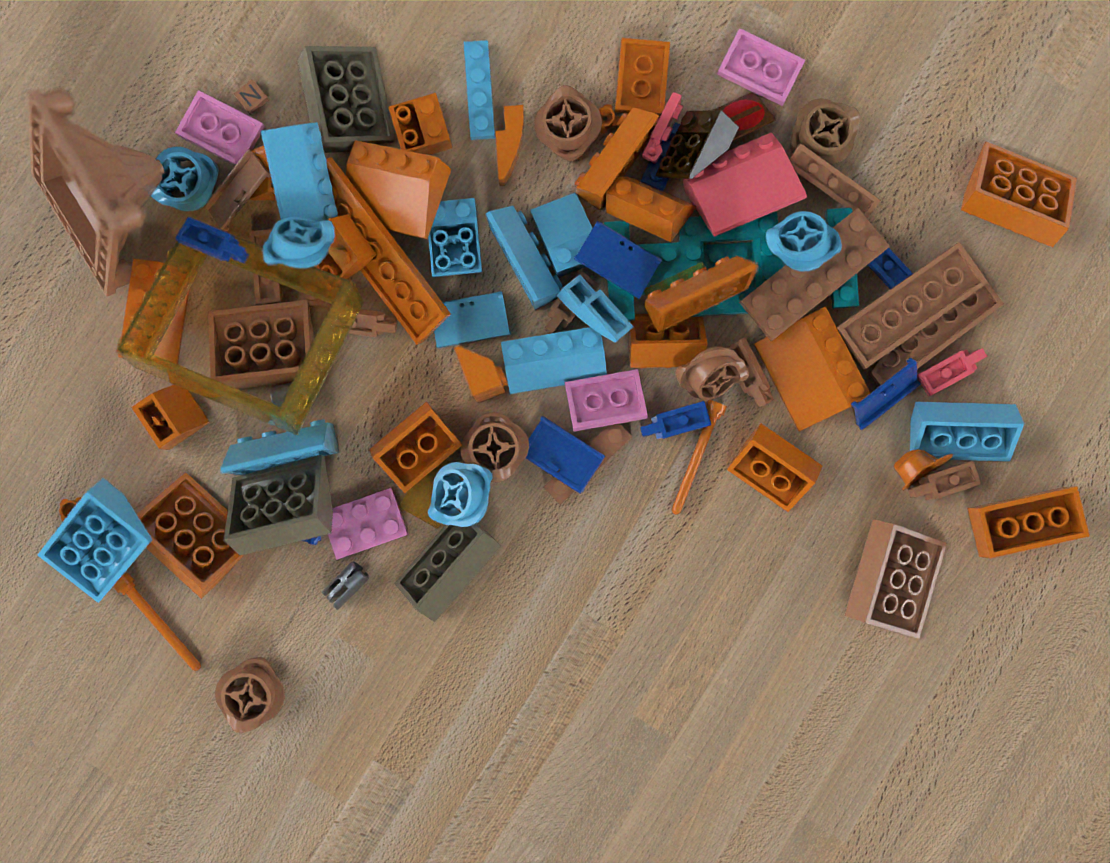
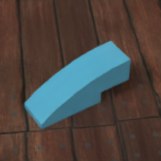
(594, 309)

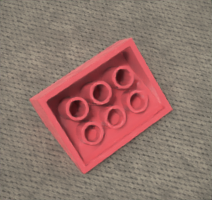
(744, 185)

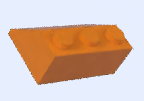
(647, 207)
(668, 347)
(481, 375)
(415, 447)
(775, 467)

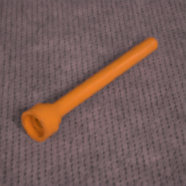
(715, 411)
(127, 587)

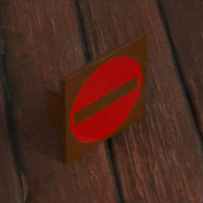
(747, 113)

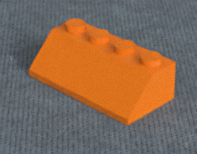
(617, 156)
(141, 280)

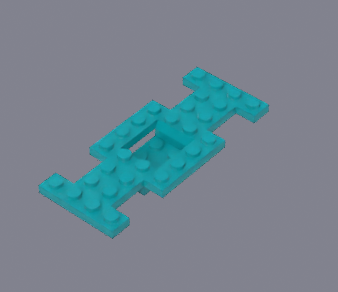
(691, 250)

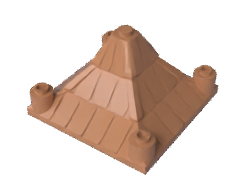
(89, 184)

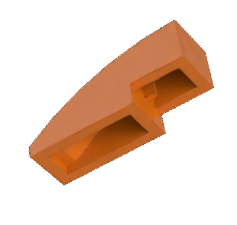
(509, 141)

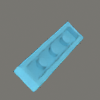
(479, 90)

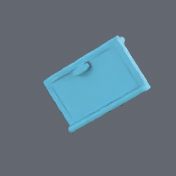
(473, 321)

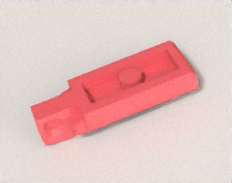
(662, 129)
(950, 370)

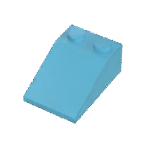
(563, 232)

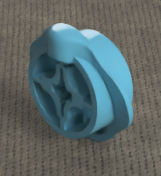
(203, 173)
(803, 241)
(298, 242)
(467, 495)

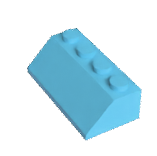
(299, 172)
(523, 255)
(553, 359)
(966, 430)

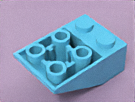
(455, 239)

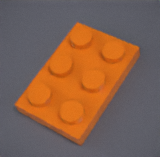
(642, 75)

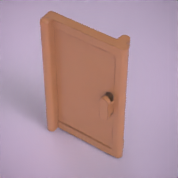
(236, 189)

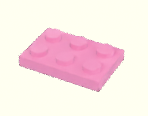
(760, 67)
(219, 128)
(606, 400)
(366, 523)

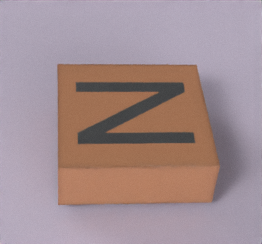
(251, 96)

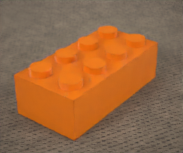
(1028, 522)

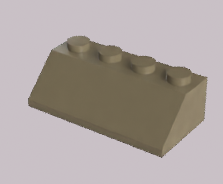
(446, 568)

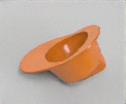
(917, 464)

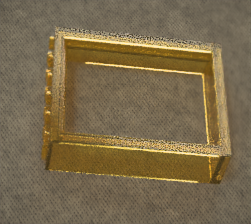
(168, 293)

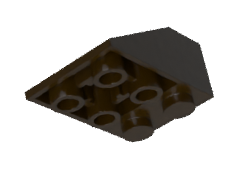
(697, 143)

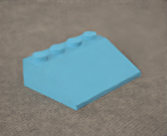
(280, 449)
(97, 541)

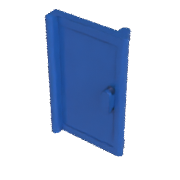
(616, 260)
(886, 395)
(557, 449)

